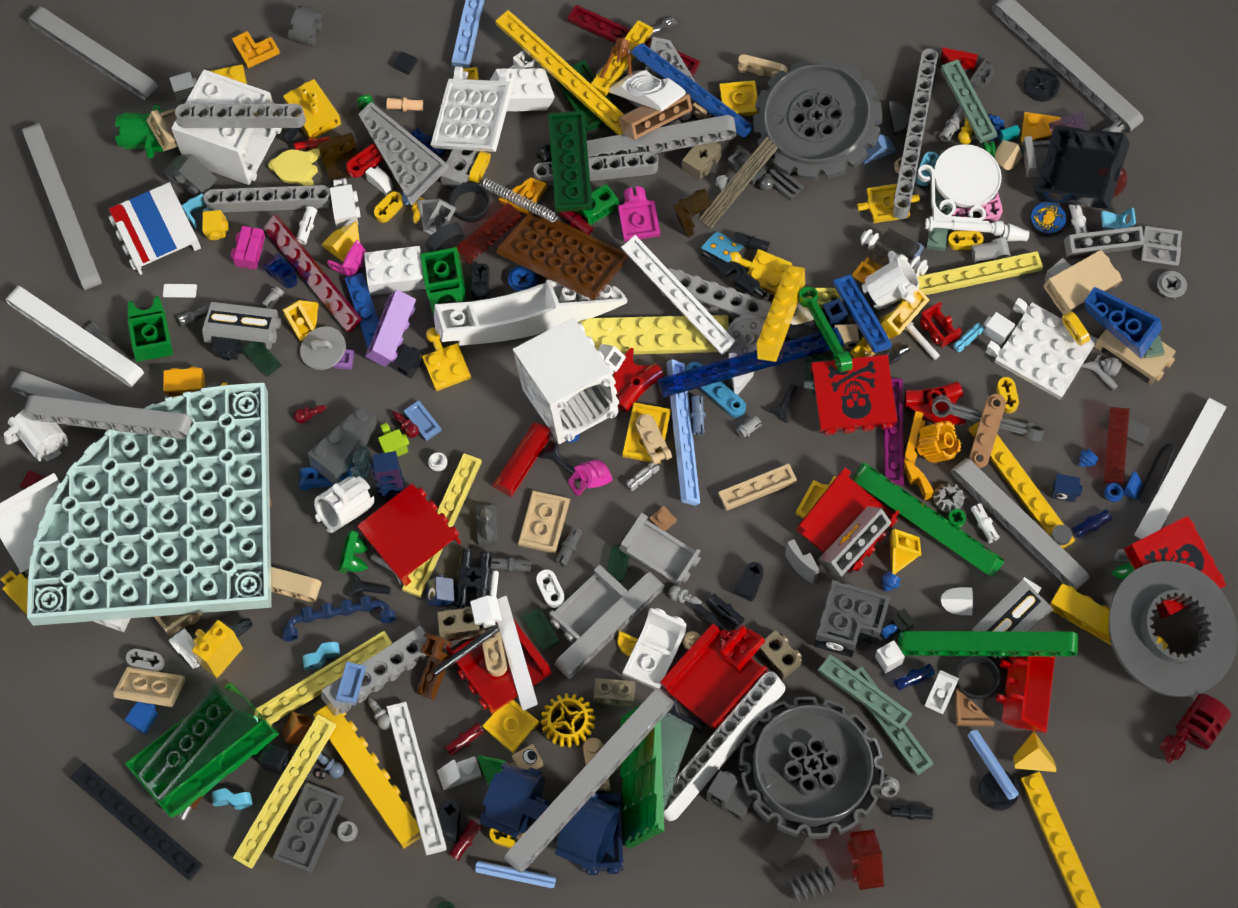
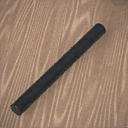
(465, 650)

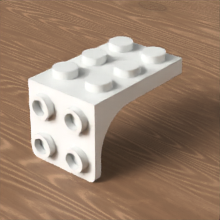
(655, 648)

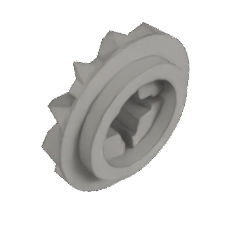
(1169, 278)
(947, 505)

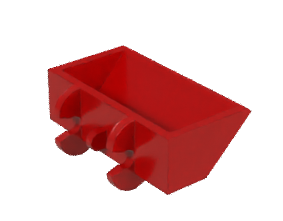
(1027, 692)

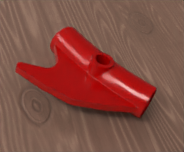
(634, 380)
(922, 400)

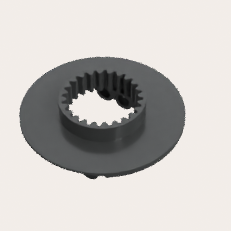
(1137, 647)

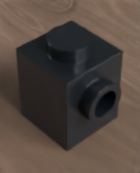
(227, 348)
(408, 361)
(275, 758)

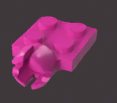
(638, 215)

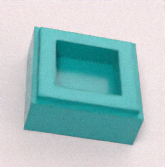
(1009, 134)

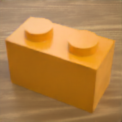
(183, 380)

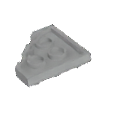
(668, 52)

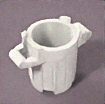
(40, 437)
(343, 503)

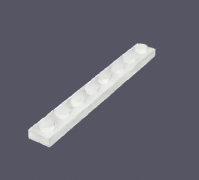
(678, 295)
(416, 779)

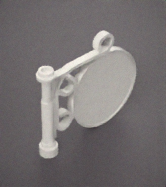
(966, 179)

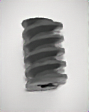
(812, 884)

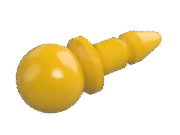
(965, 135)
(416, 216)

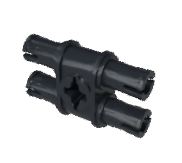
(466, 572)

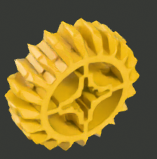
(560, 722)

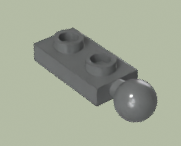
(739, 158)

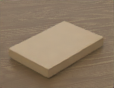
(544, 522)
(149, 686)

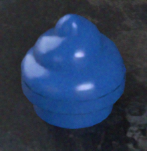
(1087, 458)
(890, 581)

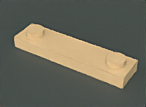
(757, 487)

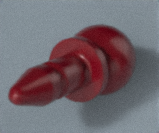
(302, 415)
(409, 428)

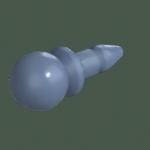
(334, 768)

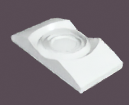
(648, 90)

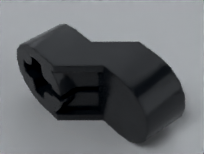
(480, 281)

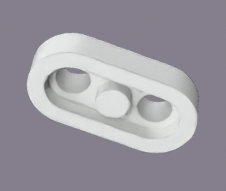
(550, 589)

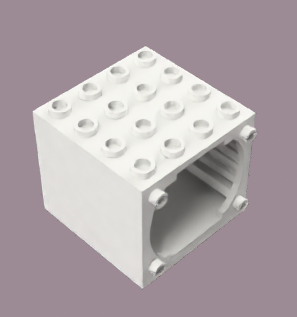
(226, 151)
(567, 380)

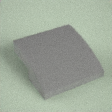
(1161, 246)
(803, 565)

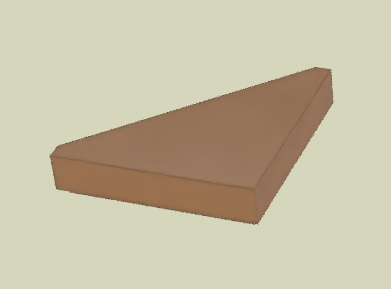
(968, 712)

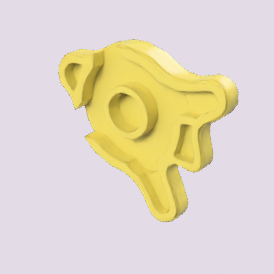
(295, 166)

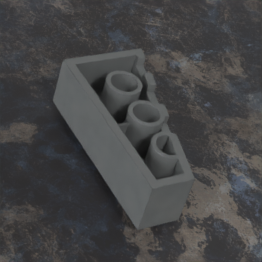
(335, 452)

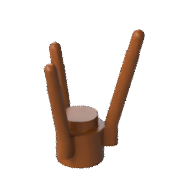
(621, 49)

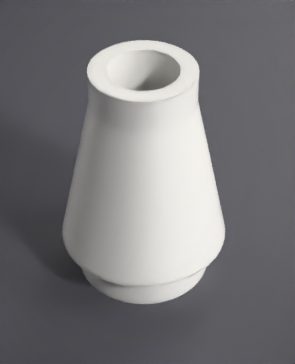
(1014, 233)

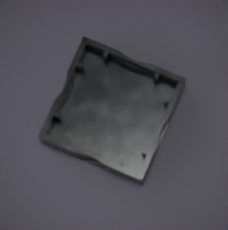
(1074, 163)

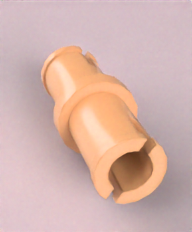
(404, 104)

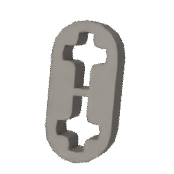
(146, 656)

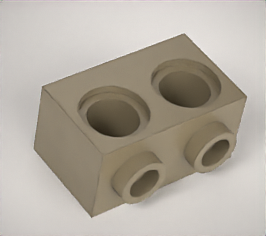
(459, 629)
(775, 657)
(614, 692)

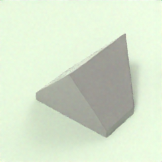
(434, 214)

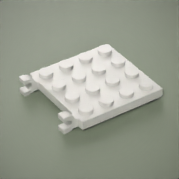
(472, 112)
(1042, 350)

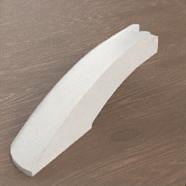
(520, 313)

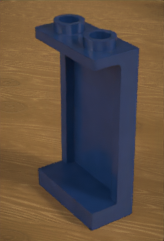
(613, 859)

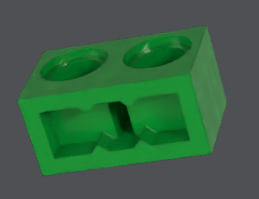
(600, 208)

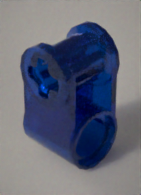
(279, 269)

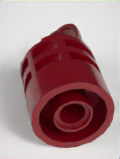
(1198, 726)

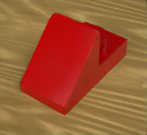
(966, 59)

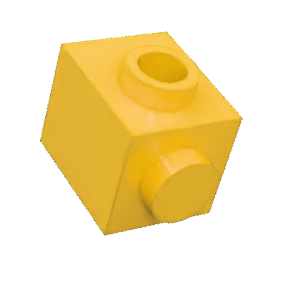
(214, 225)

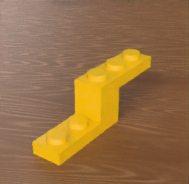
(894, 322)

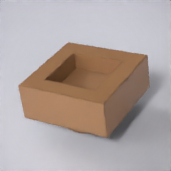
(663, 519)

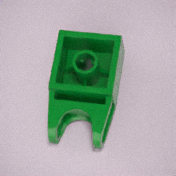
(443, 285)
(149, 331)

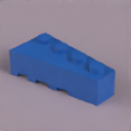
(1126, 322)

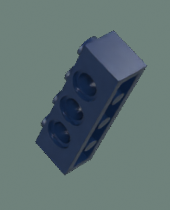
(387, 475)

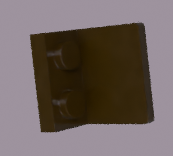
(336, 154)
(689, 207)

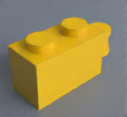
(16, 589)

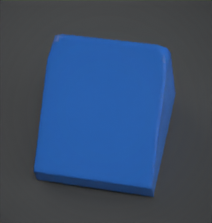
(1133, 486)

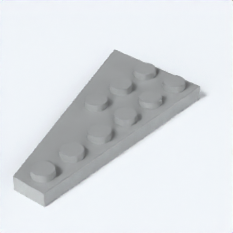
(408, 159)

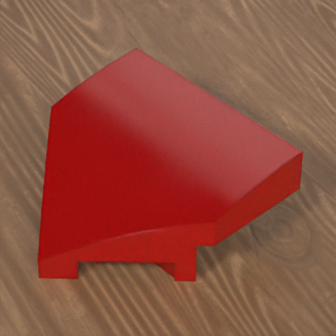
(740, 646)

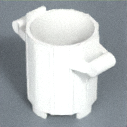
(892, 282)

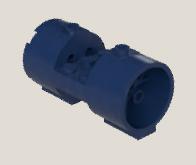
(516, 799)

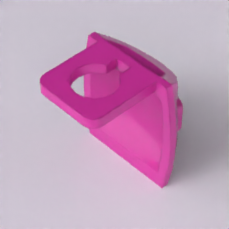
(353, 261)
(592, 475)

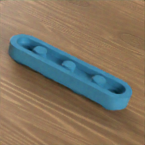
(722, 395)

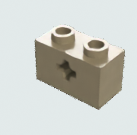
(701, 158)

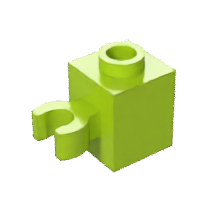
(393, 440)

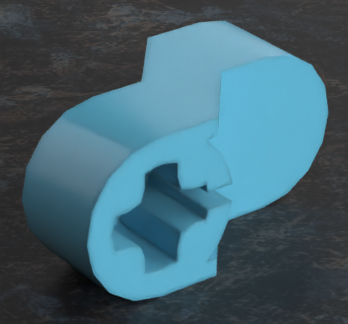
(929, 158)
(325, 651)
(238, 801)

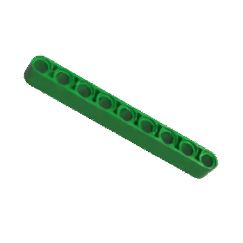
(928, 519)
(988, 643)

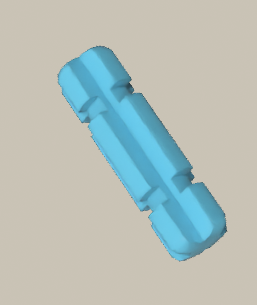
(968, 337)

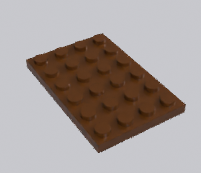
(563, 254)

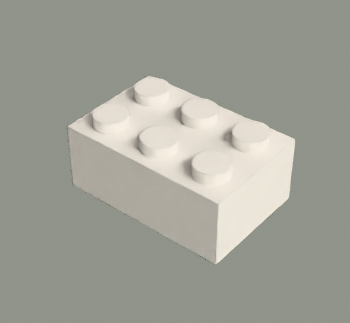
(530, 90)
(394, 270)

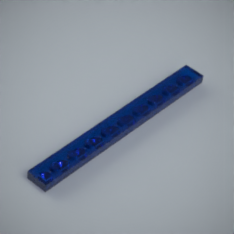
(742, 364)

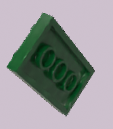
(591, 119)

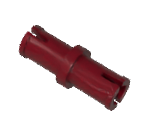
(577, 221)
(464, 739)
(465, 840)

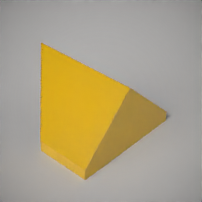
(342, 240)
(302, 317)
(903, 549)
(1034, 756)

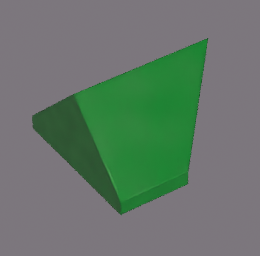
(490, 767)

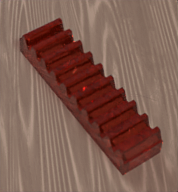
(488, 232)
(1116, 445)

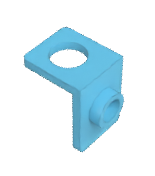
(191, 206)
(1114, 221)

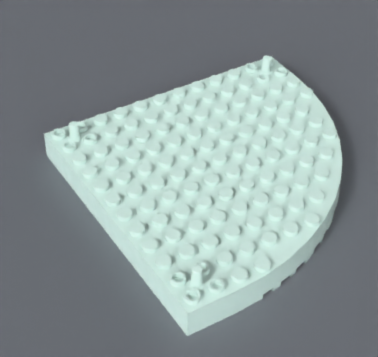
(162, 519)

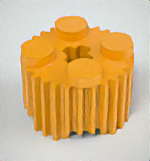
(938, 442)

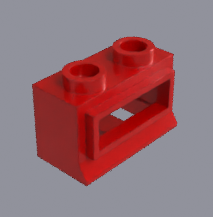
(944, 322)

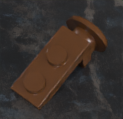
(433, 648)

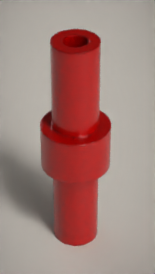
(311, 143)

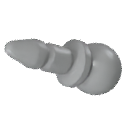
(676, 593)
(380, 715)

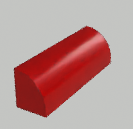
(522, 459)

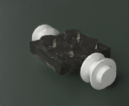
(894, 242)

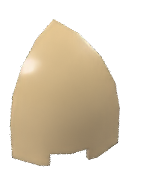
(1008, 155)

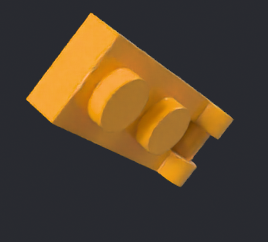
(918, 423)

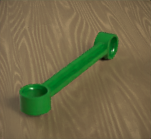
(842, 359)

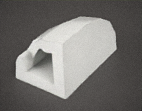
(379, 179)
(958, 600)

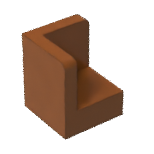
(296, 728)

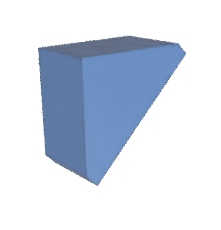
(882, 148)

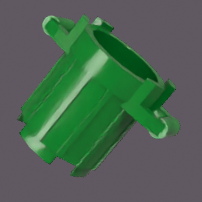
(136, 132)

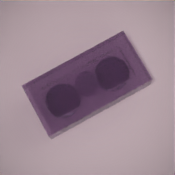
(1074, 120)

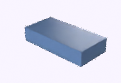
(420, 416)
(351, 683)

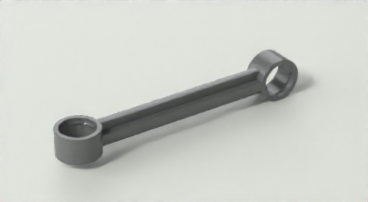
(1030, 430)

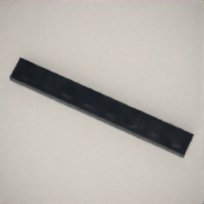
(137, 822)

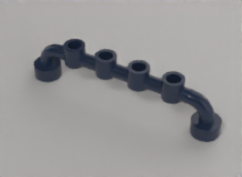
(327, 612)

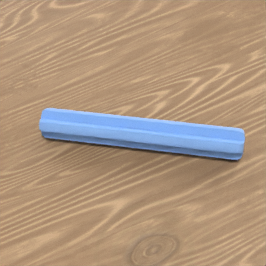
(992, 764)
(513, 874)

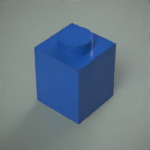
(142, 717)

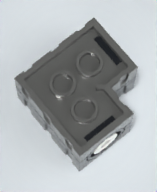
(849, 617)

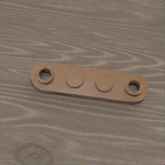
(987, 430)

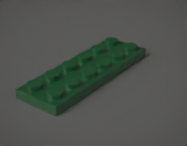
(570, 161)

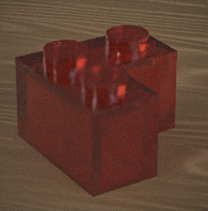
(867, 858)

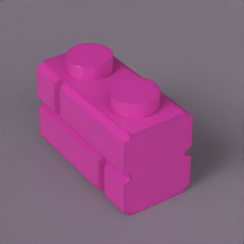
(248, 247)

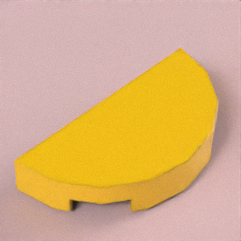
(626, 643)

